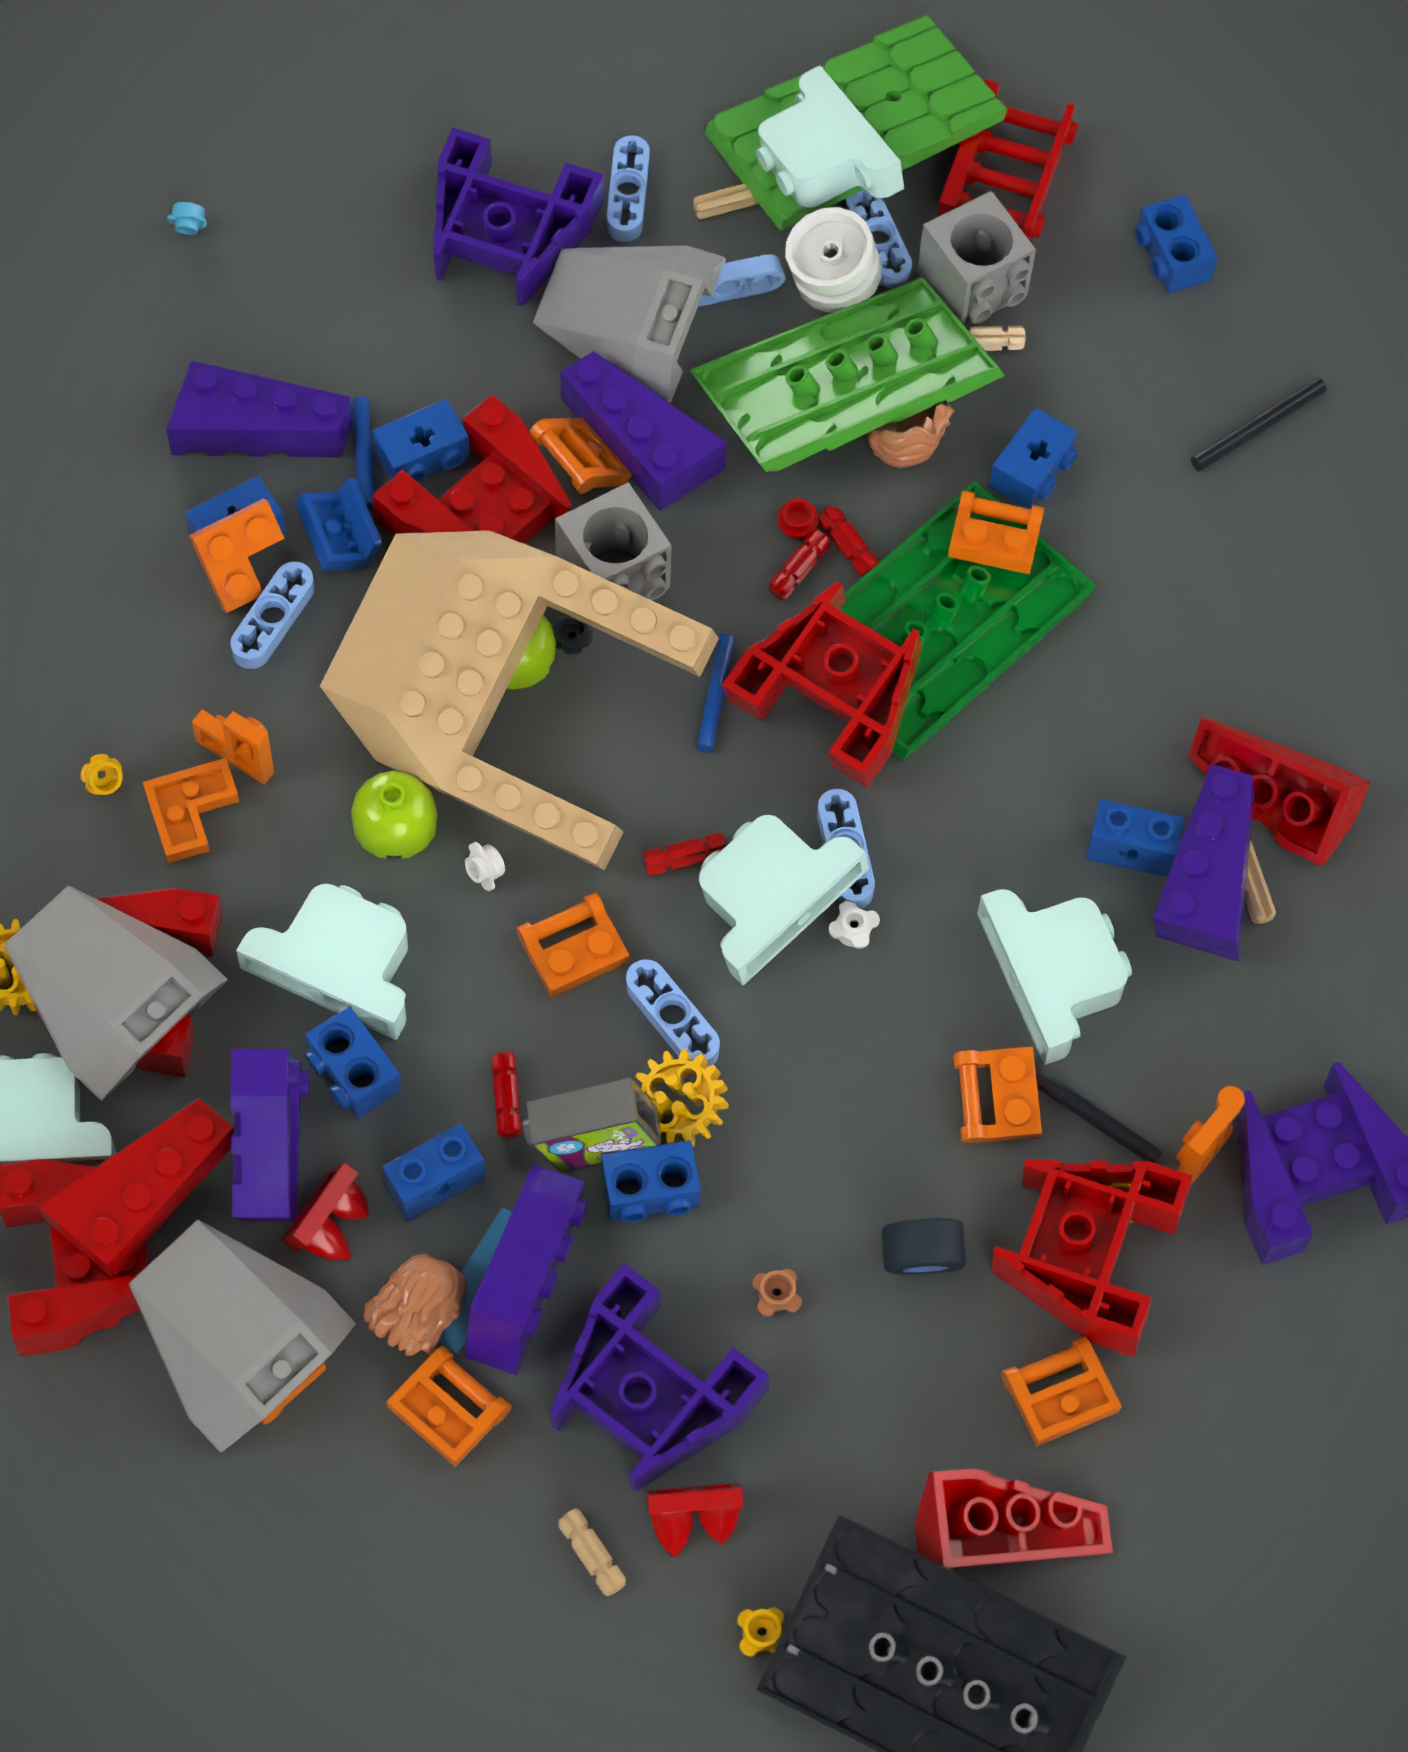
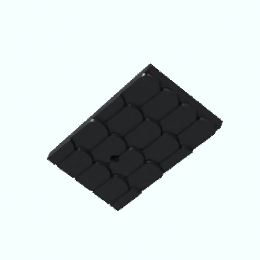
(907, 1647)

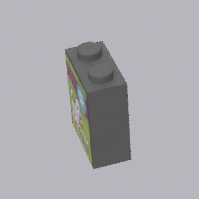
(592, 1121)

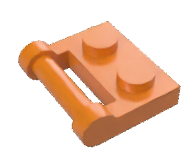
(580, 453)
(992, 542)
(578, 957)
(1012, 1091)
(1207, 1139)
(1068, 1403)
(438, 1416)

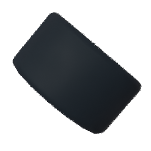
(923, 1246)

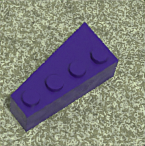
(257, 415)
(648, 434)
(1209, 874)
(524, 1269)

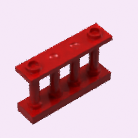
(969, 171)

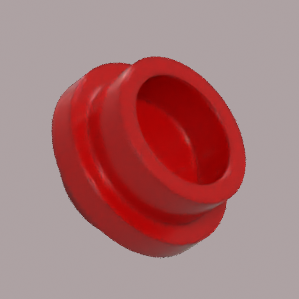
(797, 518)

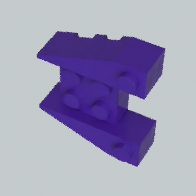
(506, 222)
(267, 1132)
(1314, 1156)
(644, 1393)

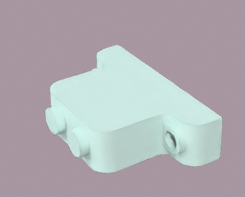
(826, 146)
(773, 888)
(337, 956)
(1055, 963)
(44, 1115)

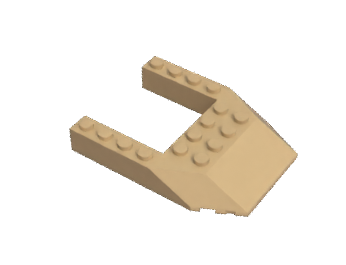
(439, 652)

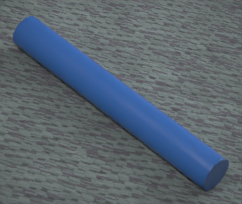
(363, 448)
(715, 693)

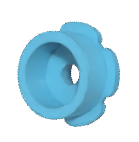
(187, 218)

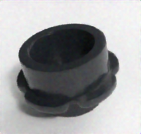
(567, 625)

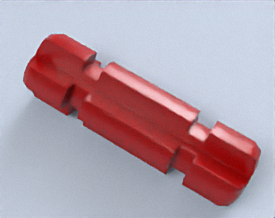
(847, 540)
(799, 564)
(682, 854)
(506, 1095)

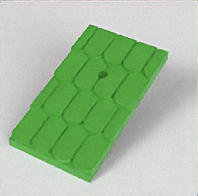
(905, 86)
(846, 374)

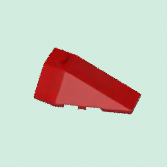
(1296, 795)
(993, 1521)

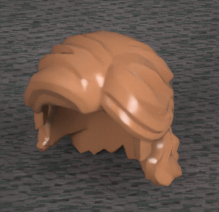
(912, 439)
(417, 1304)

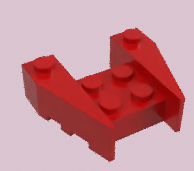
(504, 494)
(839, 668)
(192, 920)
(1079, 1238)
(84, 1292)

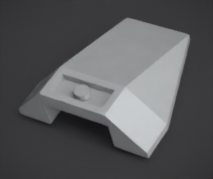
(629, 306)
(106, 984)
(234, 1329)

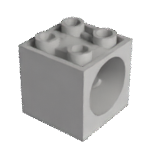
(981, 233)
(622, 524)

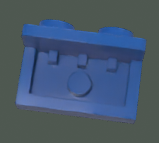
(340, 527)

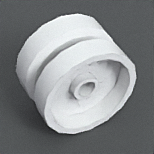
(833, 259)

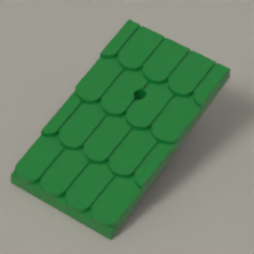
(967, 613)

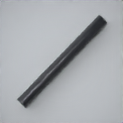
(1258, 424)
(1096, 1117)

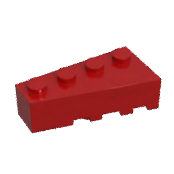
(139, 1188)

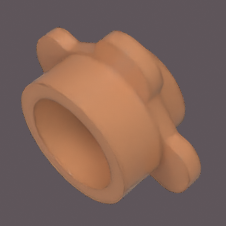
(785, 1281)

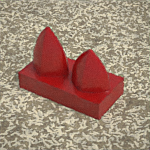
(314, 1228)
(673, 1512)

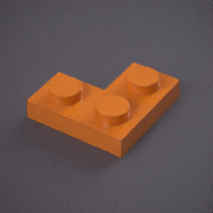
(226, 548)
(238, 740)
(180, 799)

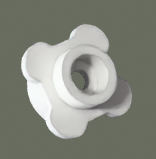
(484, 865)
(850, 936)

